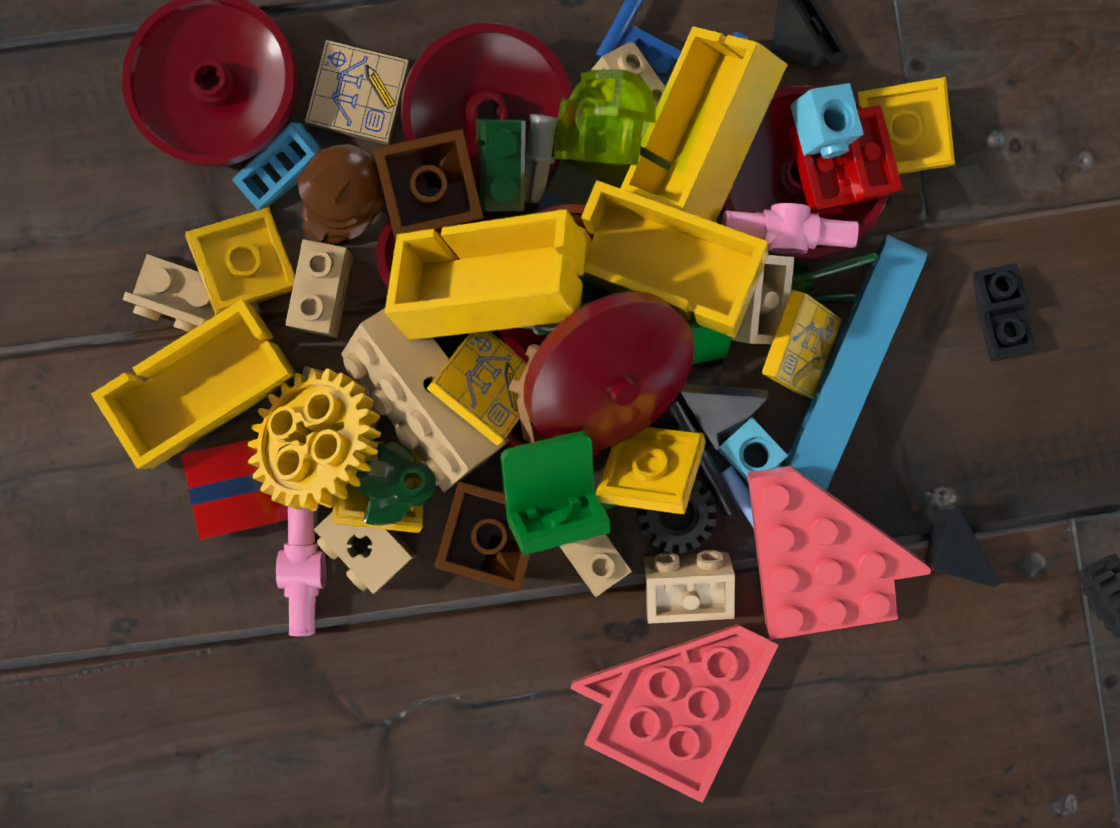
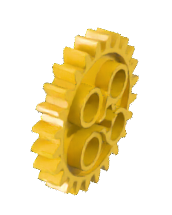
(314, 440)

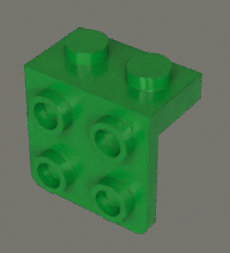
(552, 493)

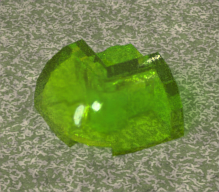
(604, 119)

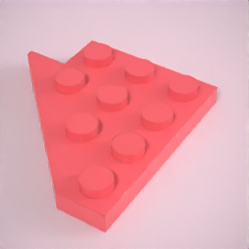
(821, 559)
(678, 706)

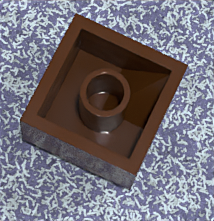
(428, 183)
(480, 539)

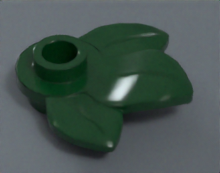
(386, 484)

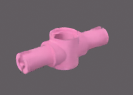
(792, 228)
(301, 571)

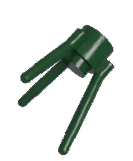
(803, 277)

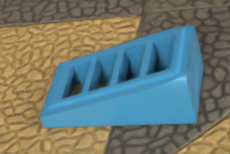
(282, 143)

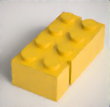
(706, 122)
(671, 255)
(506, 276)
(194, 385)

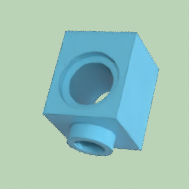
(838, 109)
(751, 434)

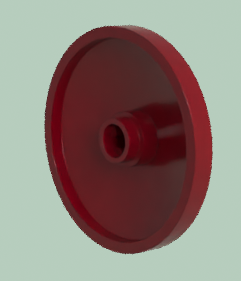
(482, 74)
(209, 81)
(772, 175)
(609, 369)

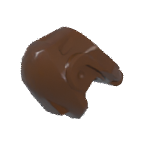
(340, 187)

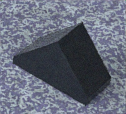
(956, 550)

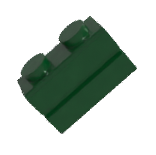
(500, 164)

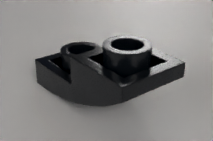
(1002, 312)

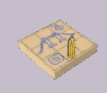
(357, 92)

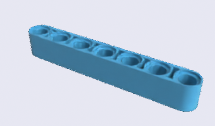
(855, 360)

